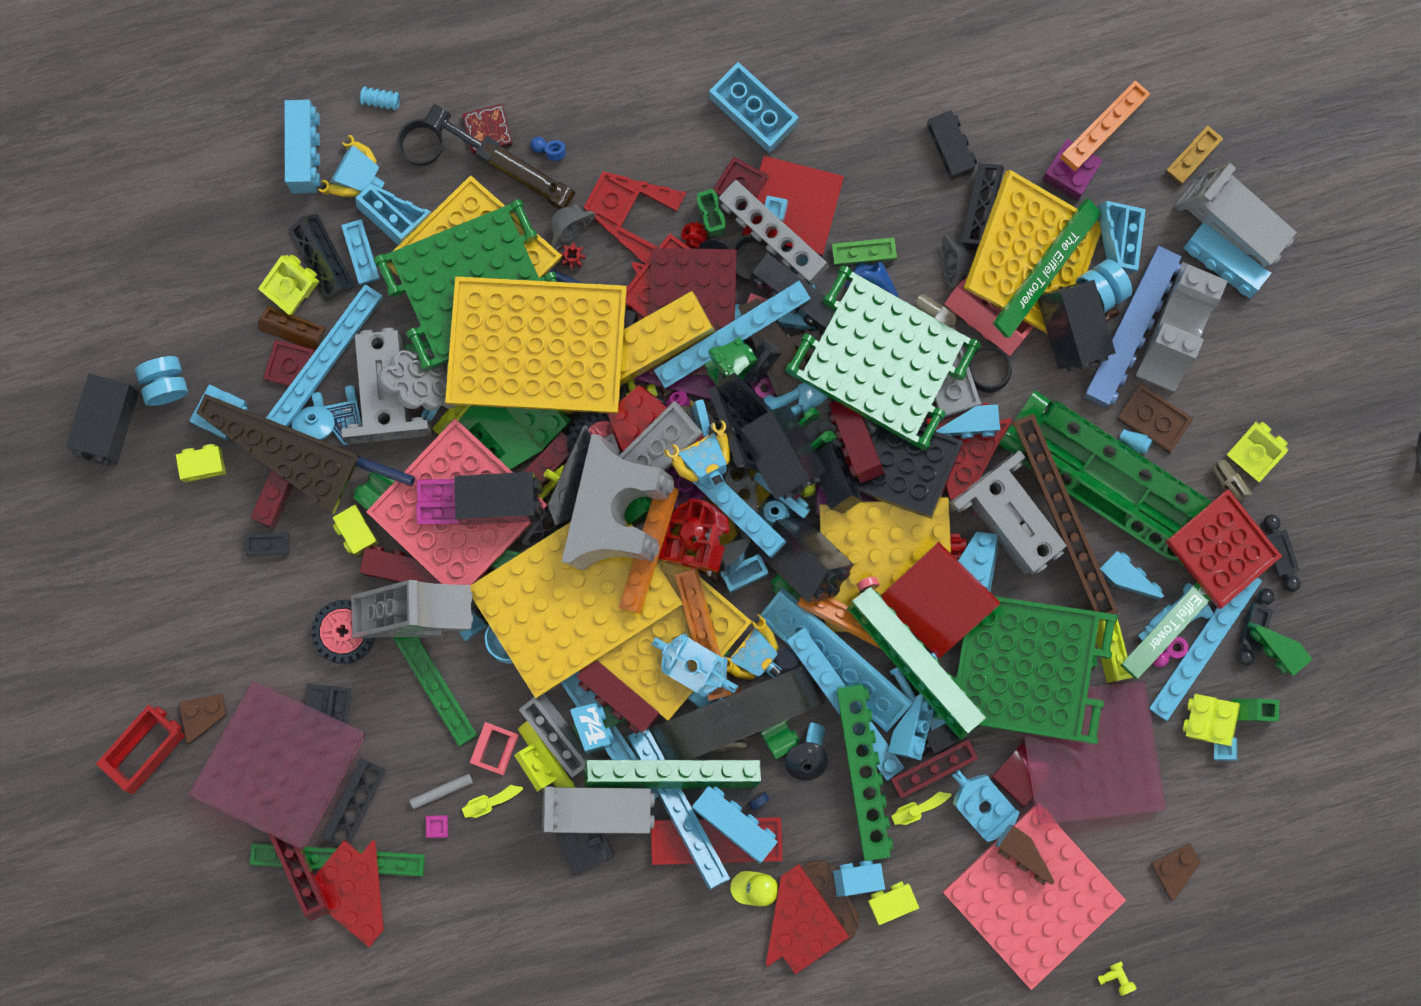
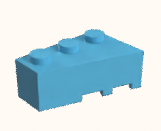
(389, 213)
(1122, 233)
(981, 557)

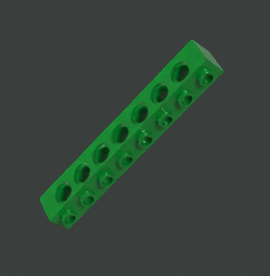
(870, 849)

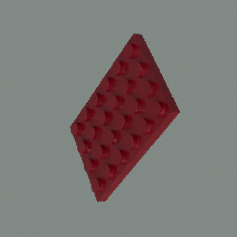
(705, 273)

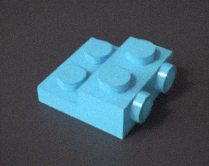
(224, 396)

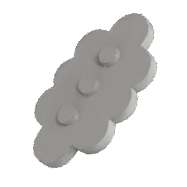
(414, 385)

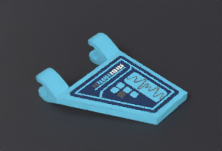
(343, 413)

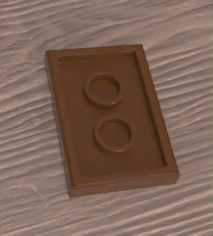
(1155, 417)

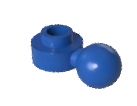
(553, 150)

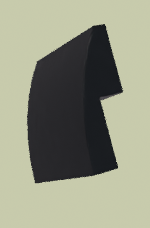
(329, 700)

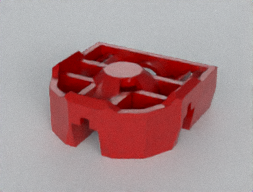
(695, 519)

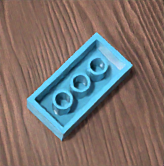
(753, 107)
(301, 146)
(734, 824)

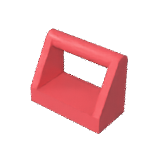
(483, 742)

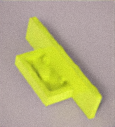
(540, 762)

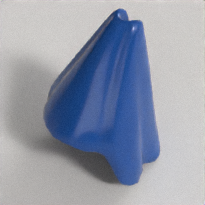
(877, 275)

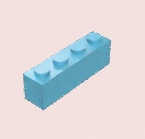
(1227, 260)

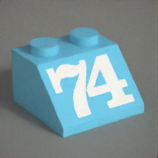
(591, 727)

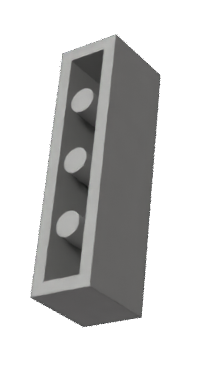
(556, 734)

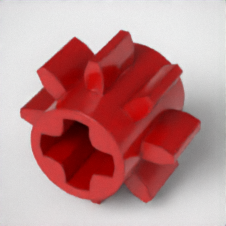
(694, 234)
(570, 261)
(958, 545)

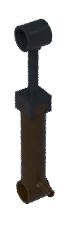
(491, 153)

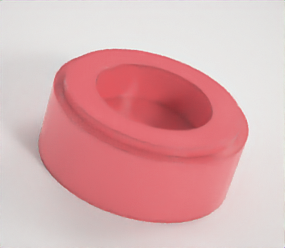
(868, 582)

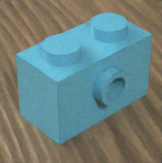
(746, 574)
(858, 880)

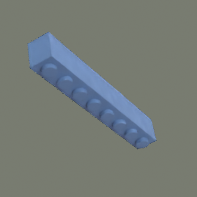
(1133, 326)

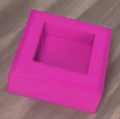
(436, 826)

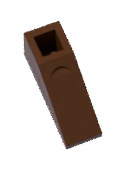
(1022, 849)

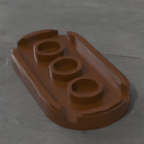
(822, 877)

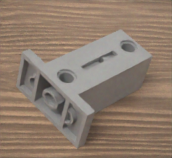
(1237, 215)
(376, 403)
(1012, 516)
(597, 810)

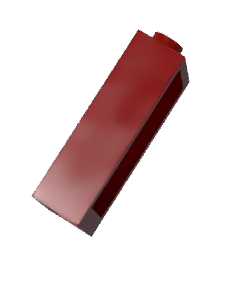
(130, 739)

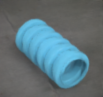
(379, 98)

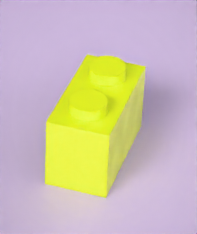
(200, 463)
(354, 530)
(892, 903)

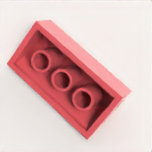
(981, 315)

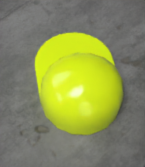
(754, 888)

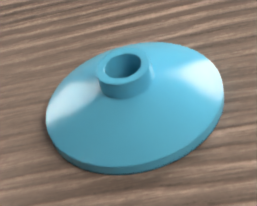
(320, 427)

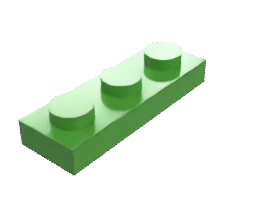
(864, 251)

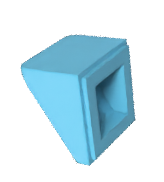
(476, 627)
(815, 733)

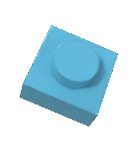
(777, 206)
(1226, 753)

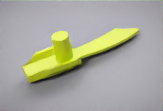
(553, 476)
(483, 804)
(911, 812)

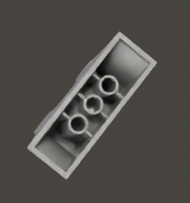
(1180, 327)
(603, 495)
(411, 610)

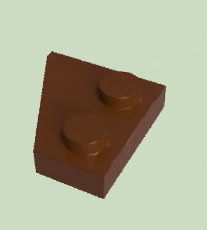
(201, 714)
(1176, 869)

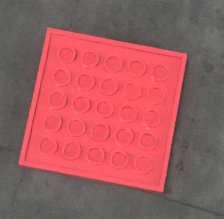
(448, 551)
(1032, 922)

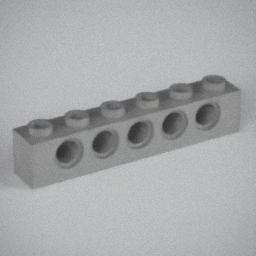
(737, 194)

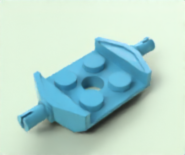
(710, 667)
(970, 796)

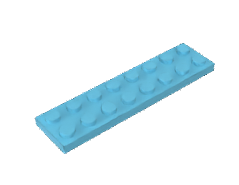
(885, 700)

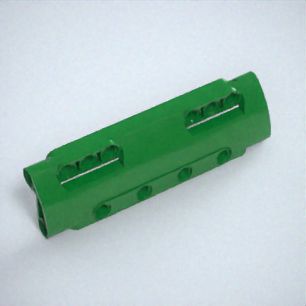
(1110, 481)

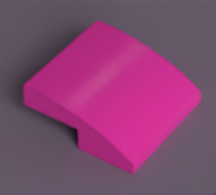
(436, 501)

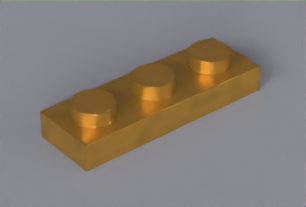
(1194, 155)

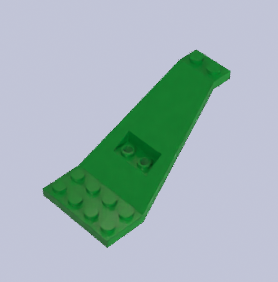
(514, 431)

